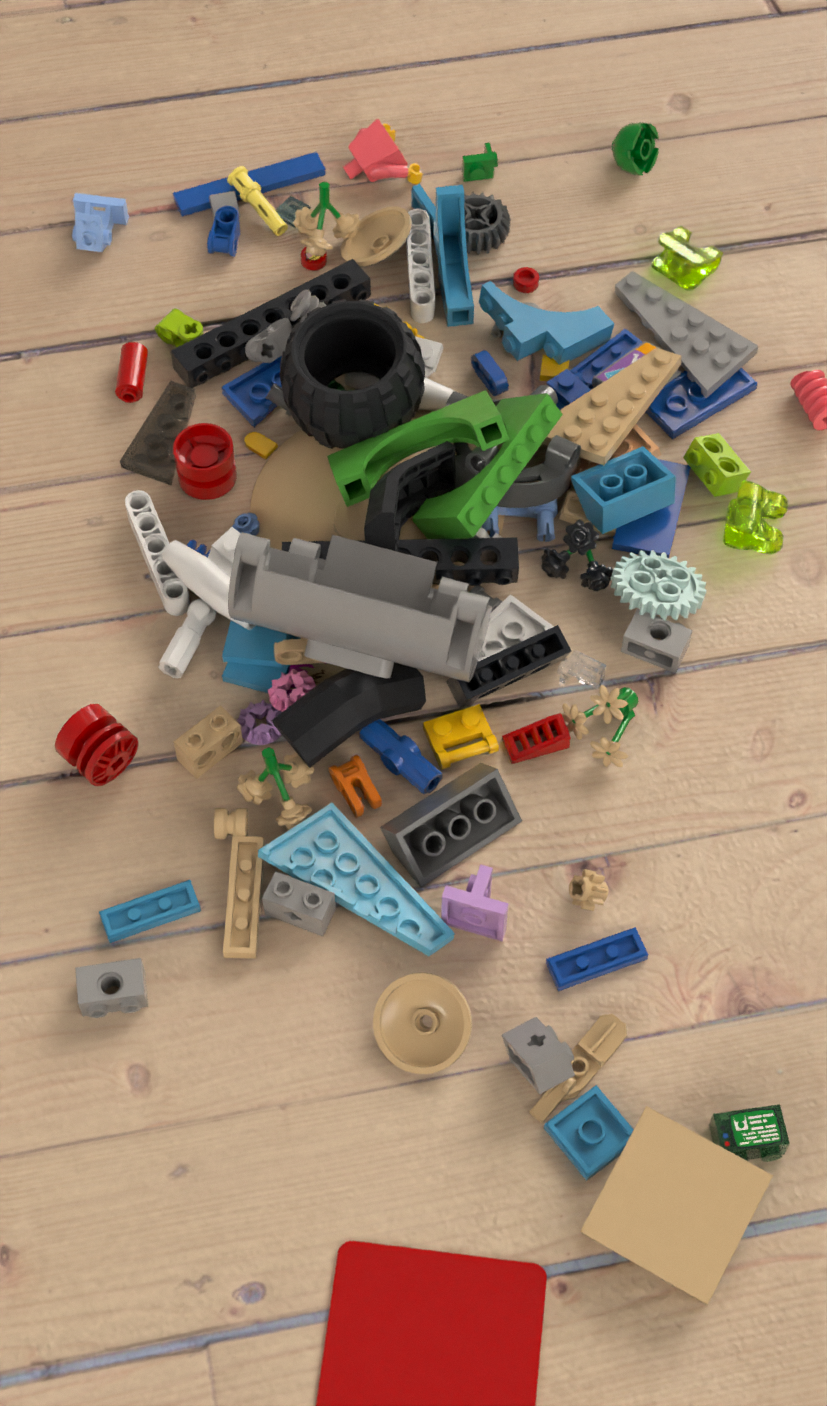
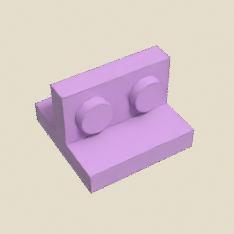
(474, 908)

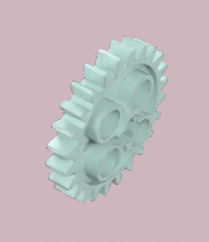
(658, 585)

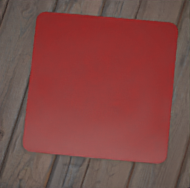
(431, 1329)

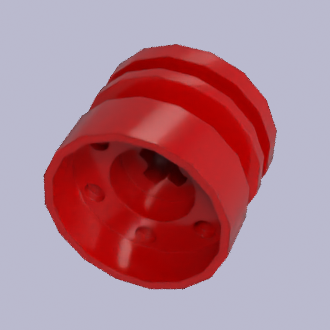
(96, 744)

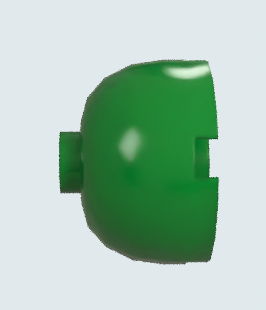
(635, 148)

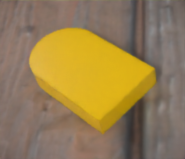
(260, 444)

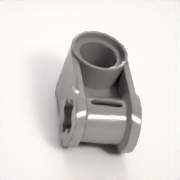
(273, 342)

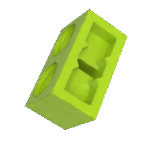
(716, 464)

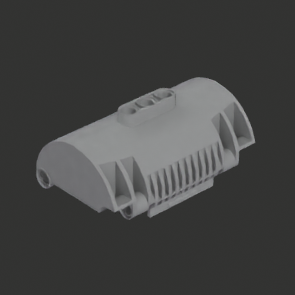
(360, 606)

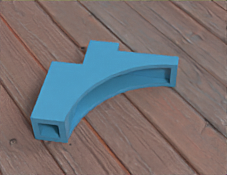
(452, 256)
(532, 329)

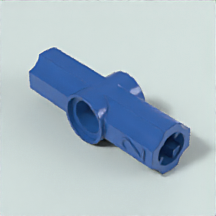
(401, 756)

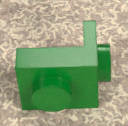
(479, 165)

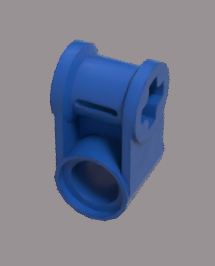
(224, 231)

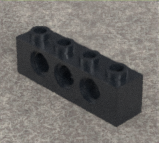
(511, 665)

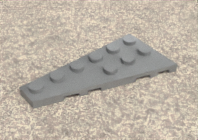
(706, 347)

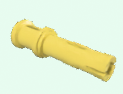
(251, 193)

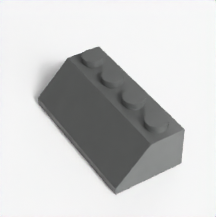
(452, 823)

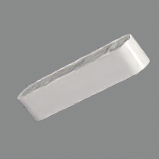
(420, 268)
(153, 539)

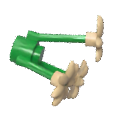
(617, 704)

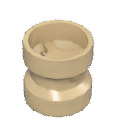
(230, 823)

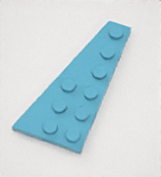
(339, 859)

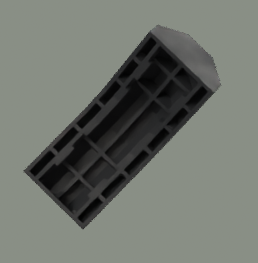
(405, 490)
(345, 705)

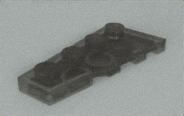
(152, 447)

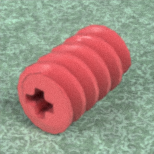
(812, 394)

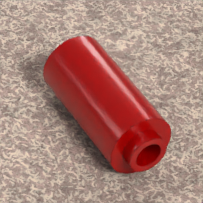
(131, 372)

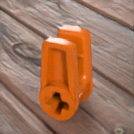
(353, 775)

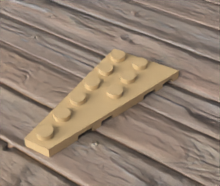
(611, 410)

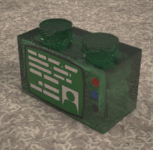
(751, 1132)

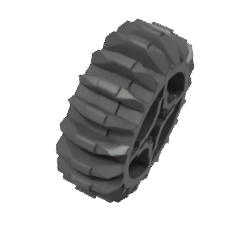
(479, 214)

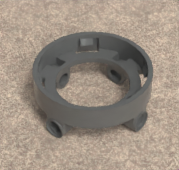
(553, 474)

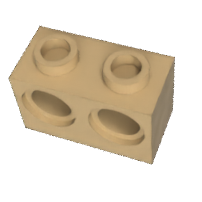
(208, 742)

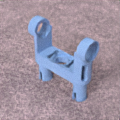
(543, 513)

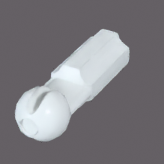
(187, 639)

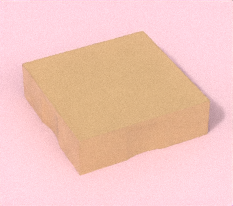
(676, 1205)

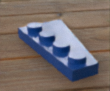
(250, 391)

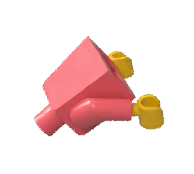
(379, 156)

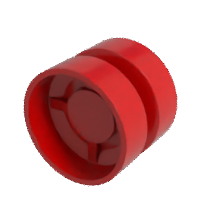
(205, 461)

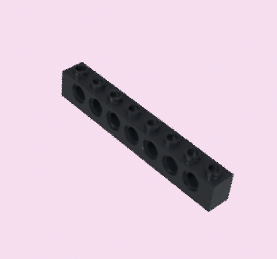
(225, 345)
(470, 551)

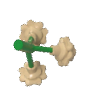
(312, 225)
(257, 789)

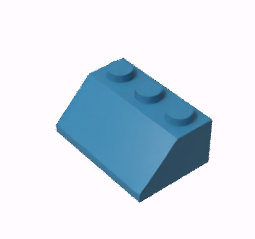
(624, 489)

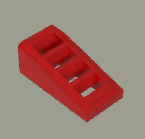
(543, 726)

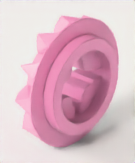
(277, 693)

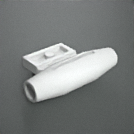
(434, 395)
(207, 576)

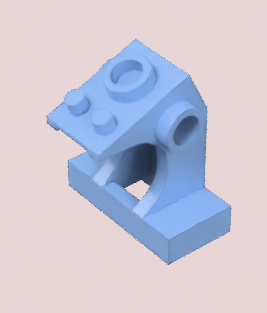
(94, 227)

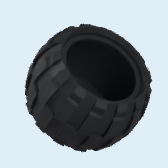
(343, 341)

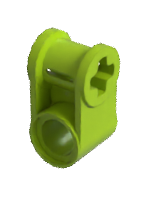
(178, 328)

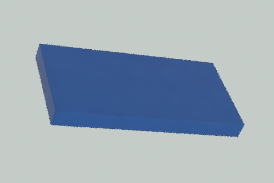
(683, 405)
(657, 528)

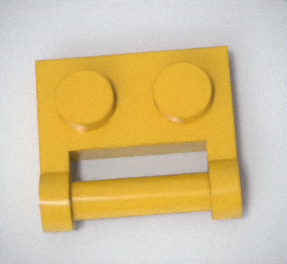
(458, 729)

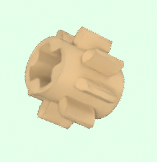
(588, 890)

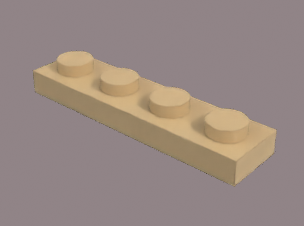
(243, 898)

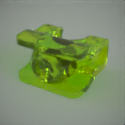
(683, 262)
(745, 519)

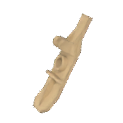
(592, 1054)

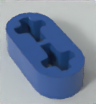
(489, 373)

